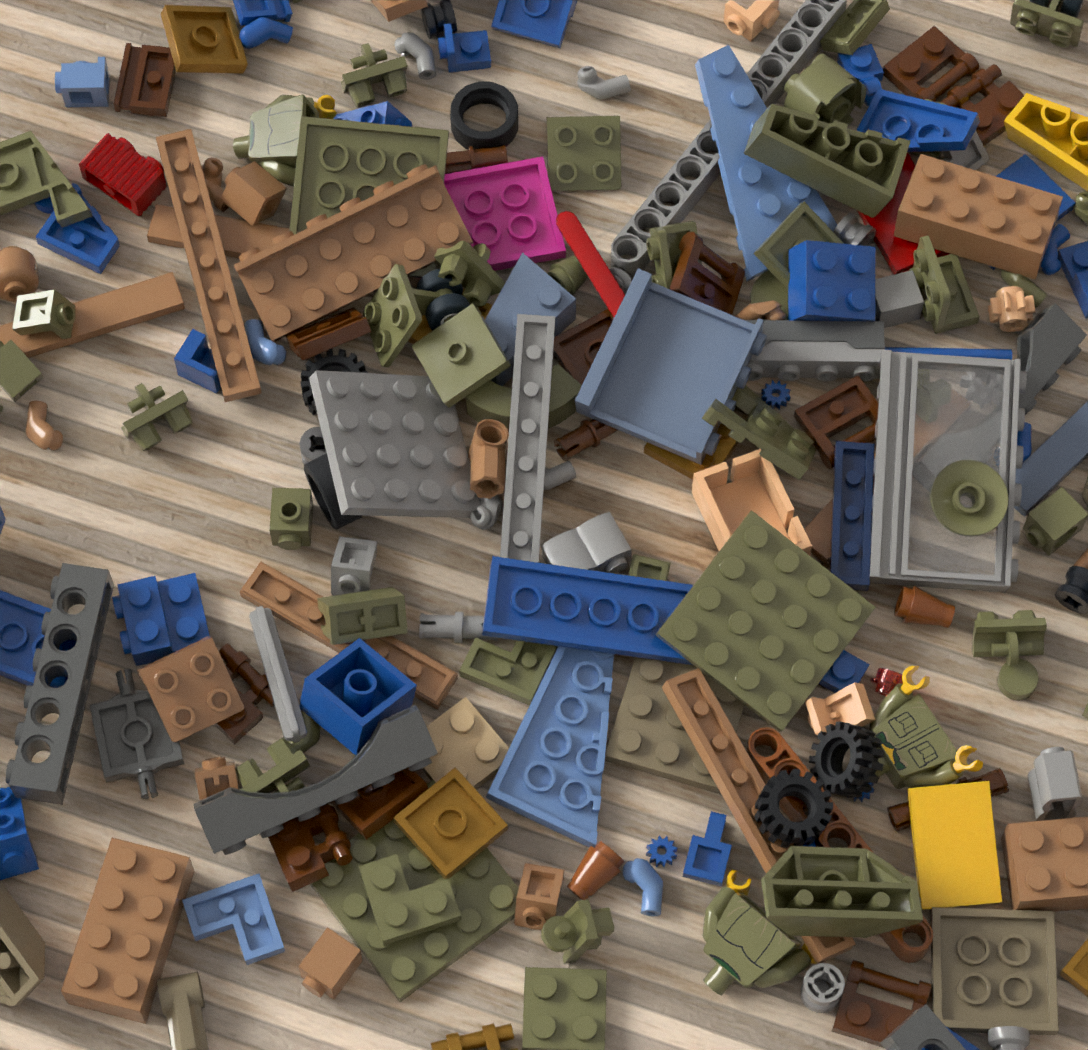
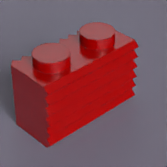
(124, 174)

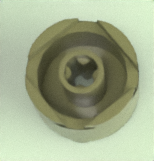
(825, 91)

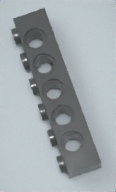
(49, 779)

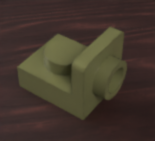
(44, 313)

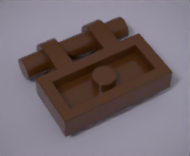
(993, 108)
(242, 722)
(300, 856)

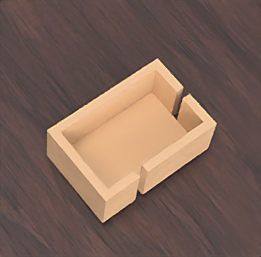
(753, 488)

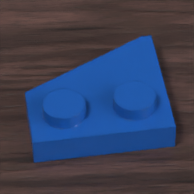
(84, 242)

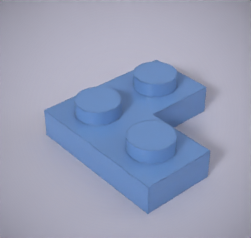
(241, 907)

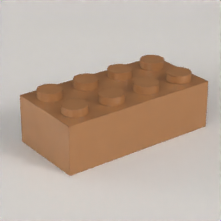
(978, 216)
(1047, 864)
(128, 930)

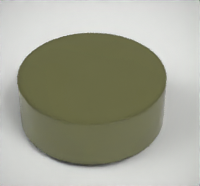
(1018, 681)

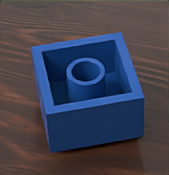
(831, 282)
(355, 693)

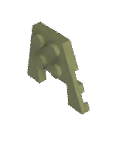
(31, 176)
(767, 430)

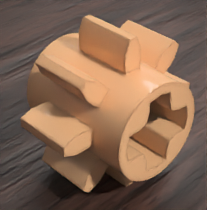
(1011, 309)

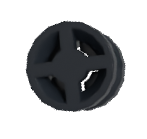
(436, 16)
(1075, 591)

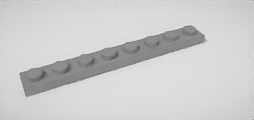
(527, 437)

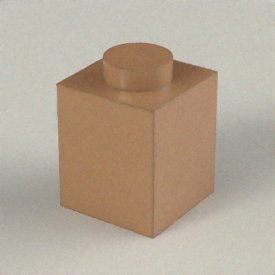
(253, 193)
(329, 965)

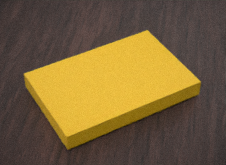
(954, 845)

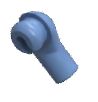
(263, 348)
(649, 881)

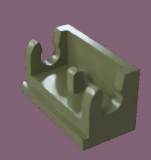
(363, 615)

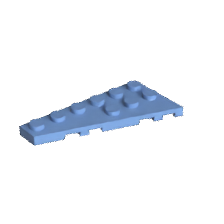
(754, 192)
(561, 747)

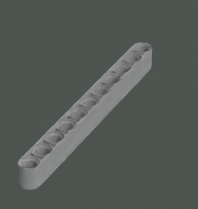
(705, 166)

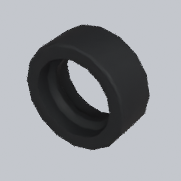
(484, 93)
(322, 485)

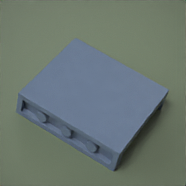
(667, 366)

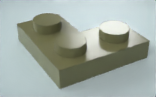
(507, 672)
(401, 911)

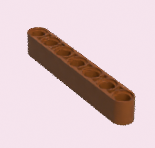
(838, 827)

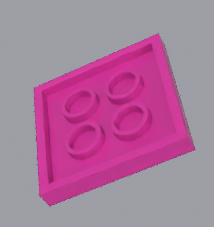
(509, 211)

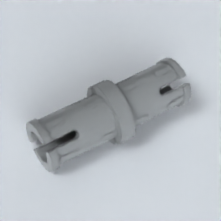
(452, 627)

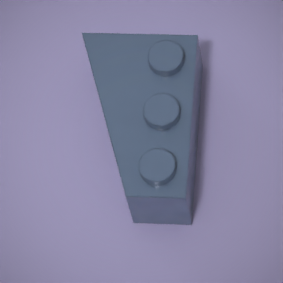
(527, 292)

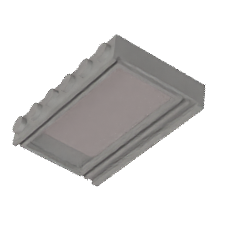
(927, 418)

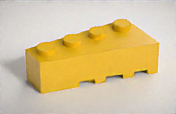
(1052, 136)

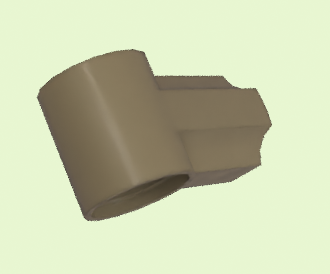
(182, 1004)

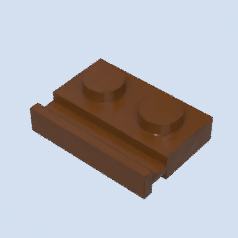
(145, 80)
(328, 333)

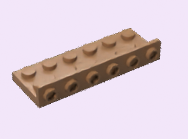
(350, 252)

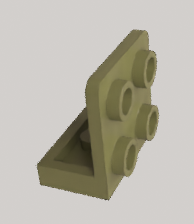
(943, 289)

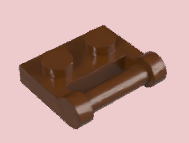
(925, 59)
(701, 284)
(836, 412)
(871, 1018)

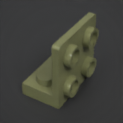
(584, 153)

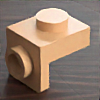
(753, 20)
(846, 706)

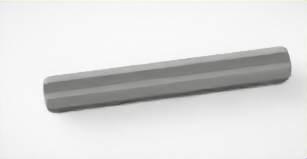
(278, 674)

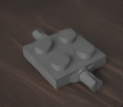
(133, 737)

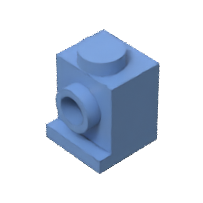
(84, 83)

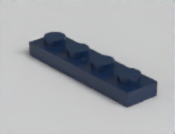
(852, 513)

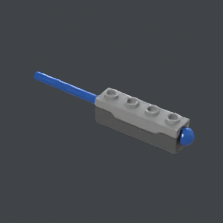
(834, 350)

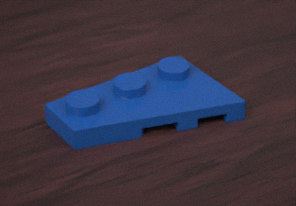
(924, 122)

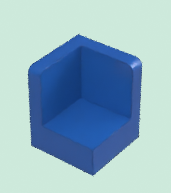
(196, 362)

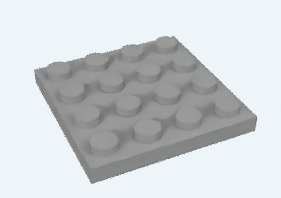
(393, 446)

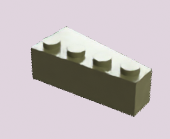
(829, 157)

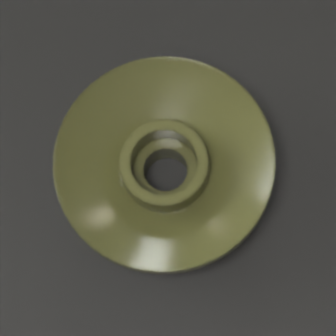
(978, 483)

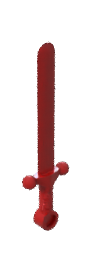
(590, 260)

